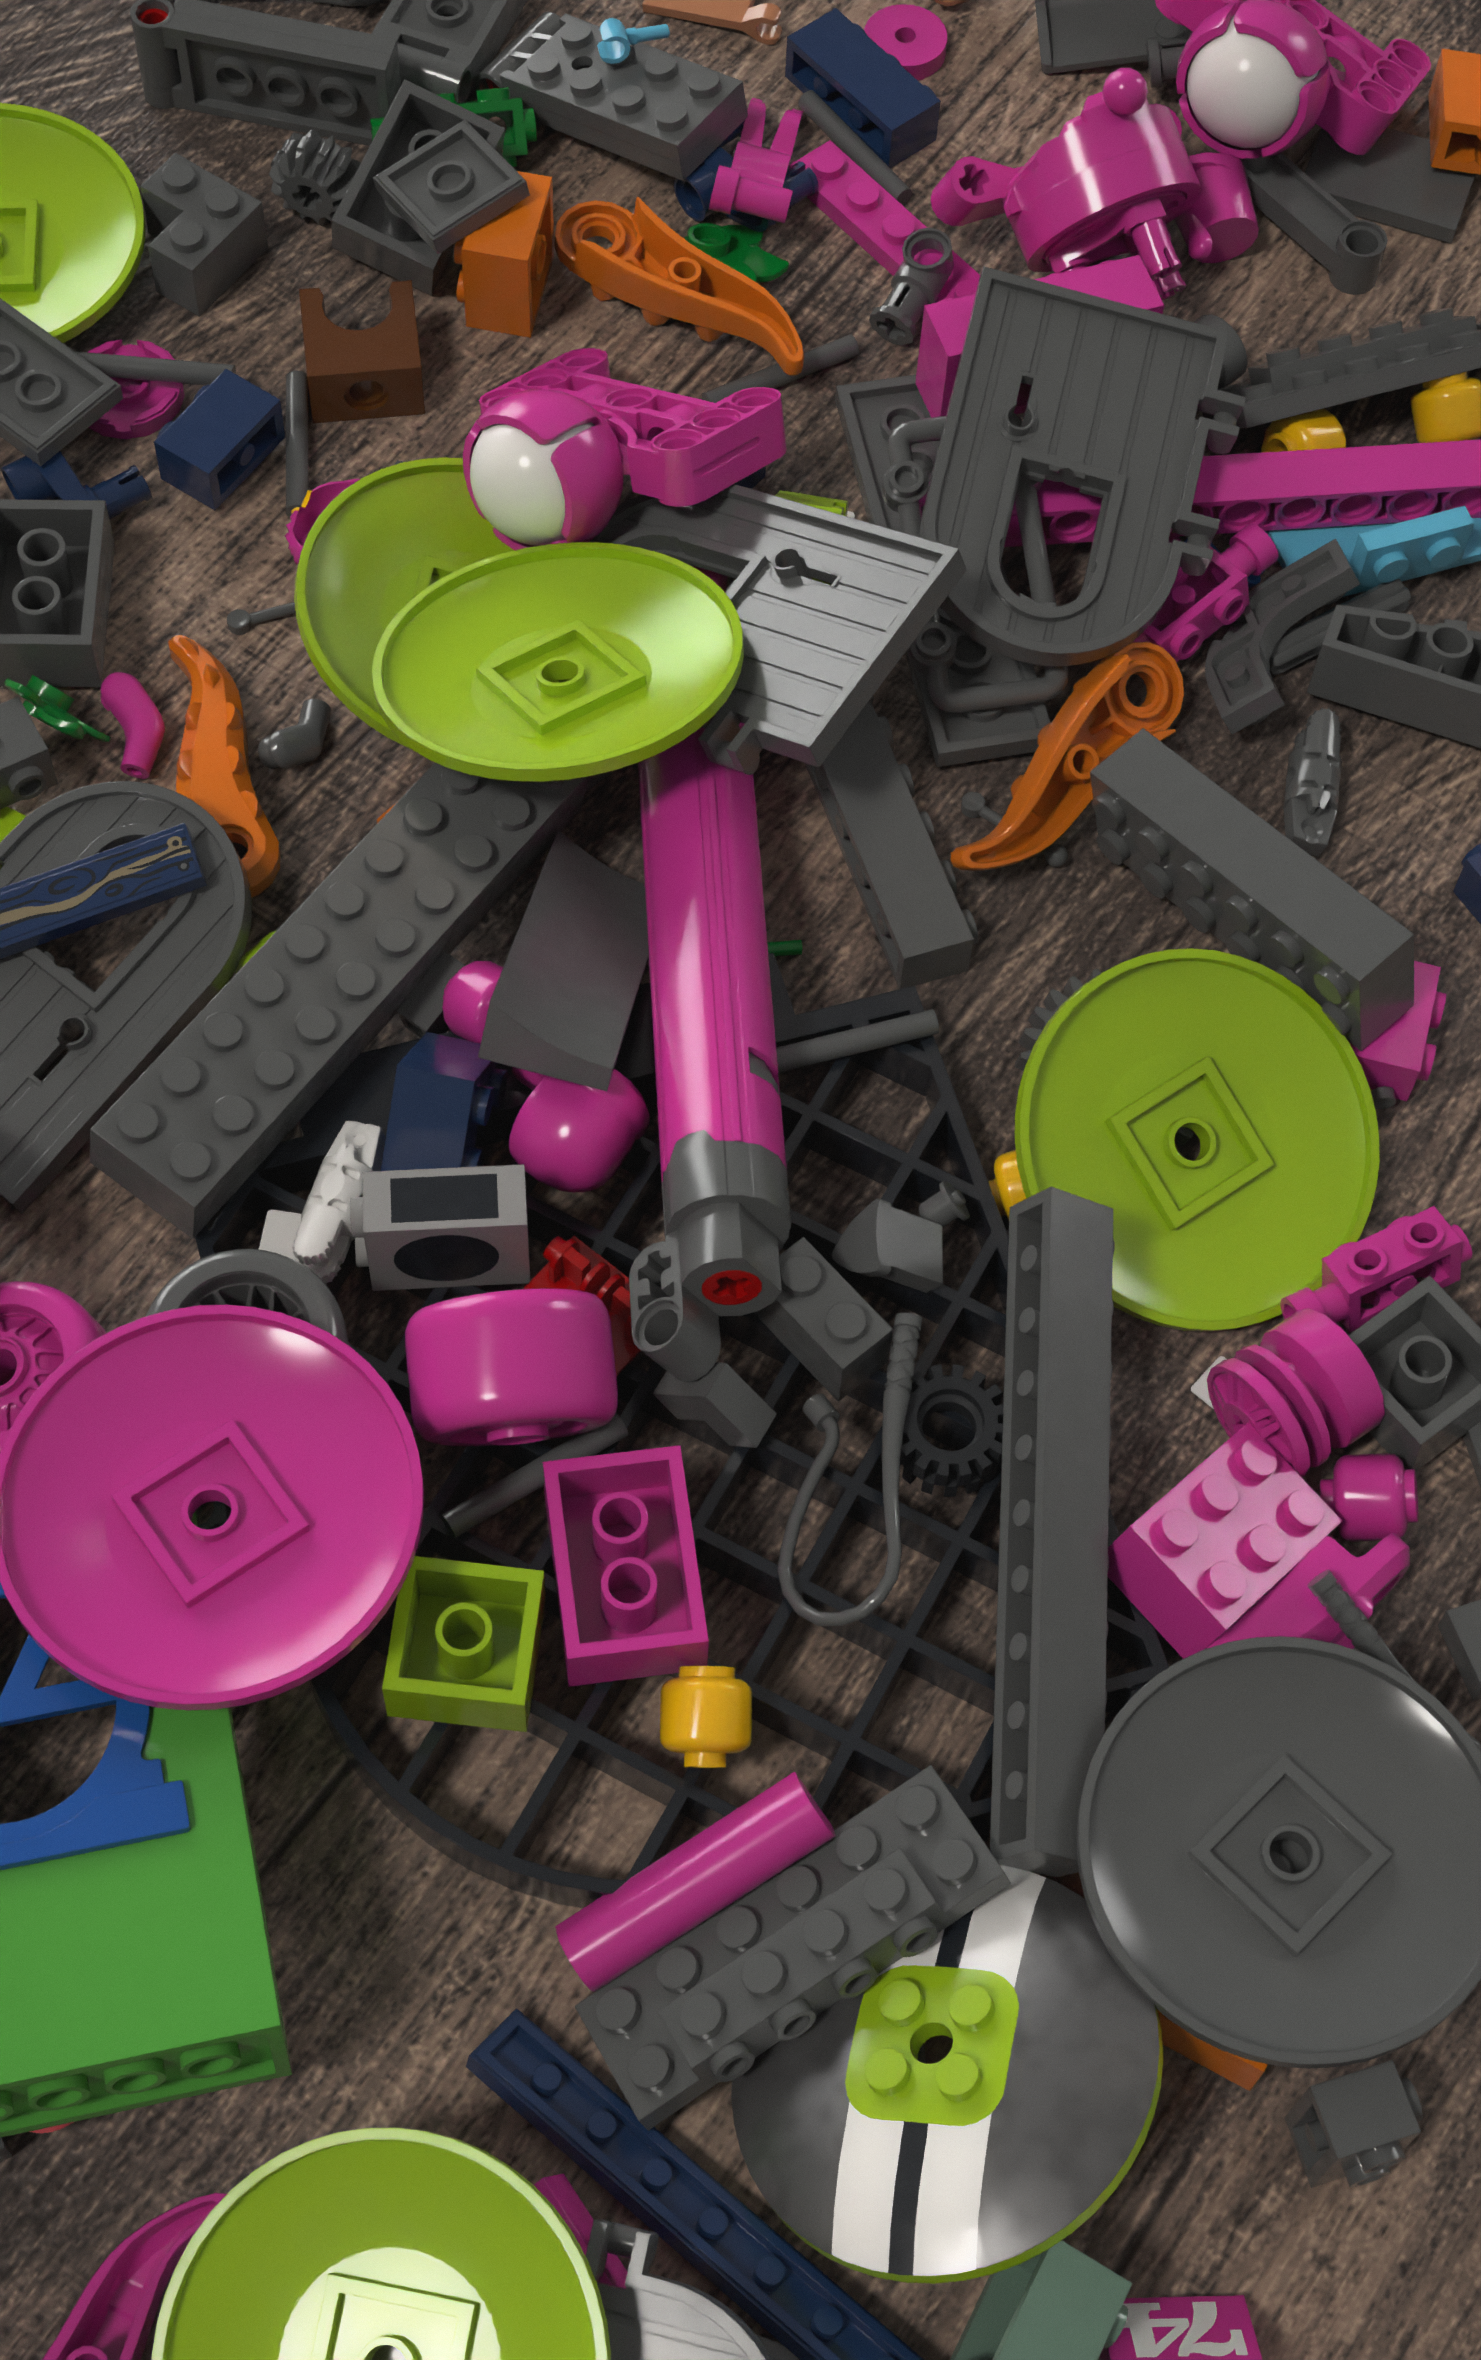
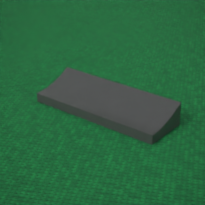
(570, 972)

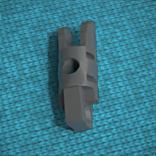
(1313, 783)

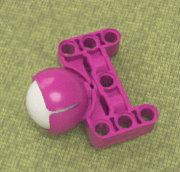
(1265, 76)
(561, 438)

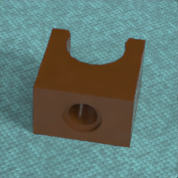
(363, 370)

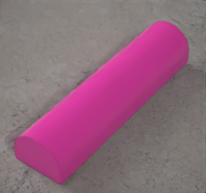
(694, 1882)

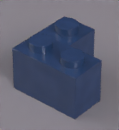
(439, 1104)

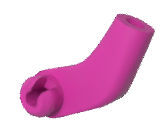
(139, 719)

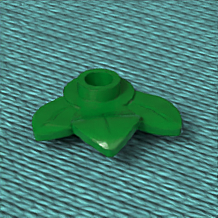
(738, 249)
(52, 708)

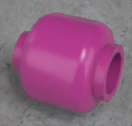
(468, 999)
(1371, 1496)

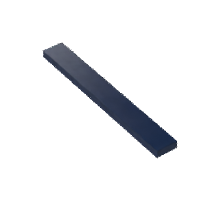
(678, 2198)

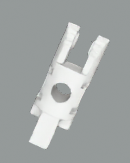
(325, 1220)

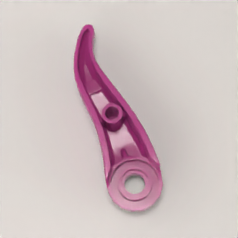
(1295, 1611)
(126, 2289)

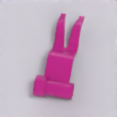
(758, 173)

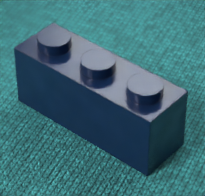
(863, 86)

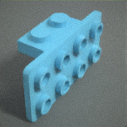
(1391, 549)

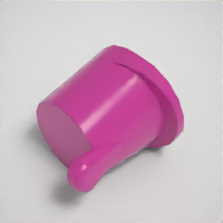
(1223, 216)

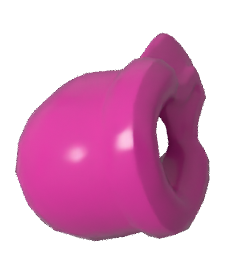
(575, 1132)

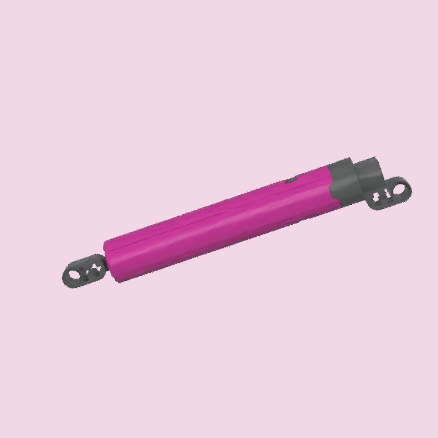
(712, 1063)

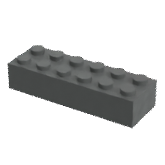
(1252, 887)

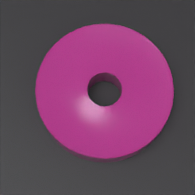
(911, 36)

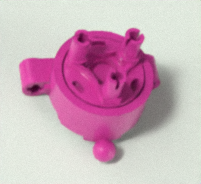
(1090, 190)

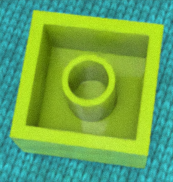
(465, 1644)

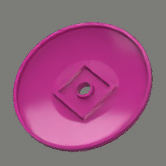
(189, 1415)

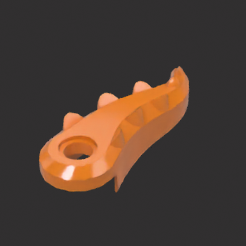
(672, 278)
(1080, 737)
(216, 761)

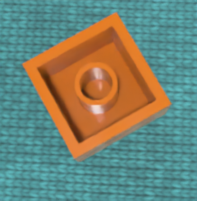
(509, 263)

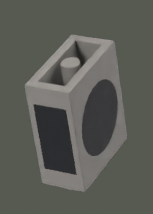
(442, 1227)

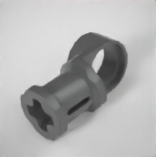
(913, 287)

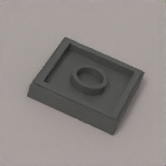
(451, 186)

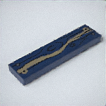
(98, 889)

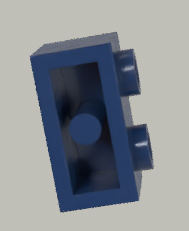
(219, 439)

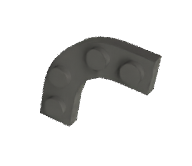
(1239, 663)

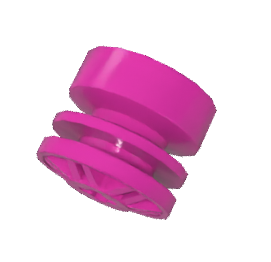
(1299, 1390)

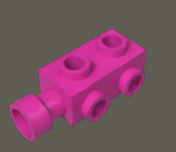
(1217, 598)
(1384, 1268)

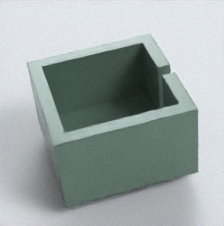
(1047, 2310)

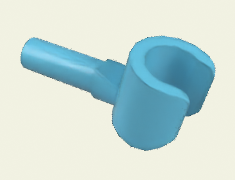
(617, 39)

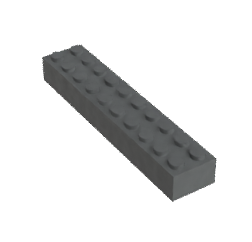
(323, 989)

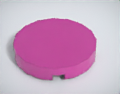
(145, 403)

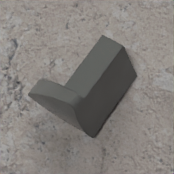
(893, 1247)

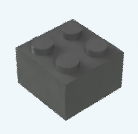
(1427, 1371)

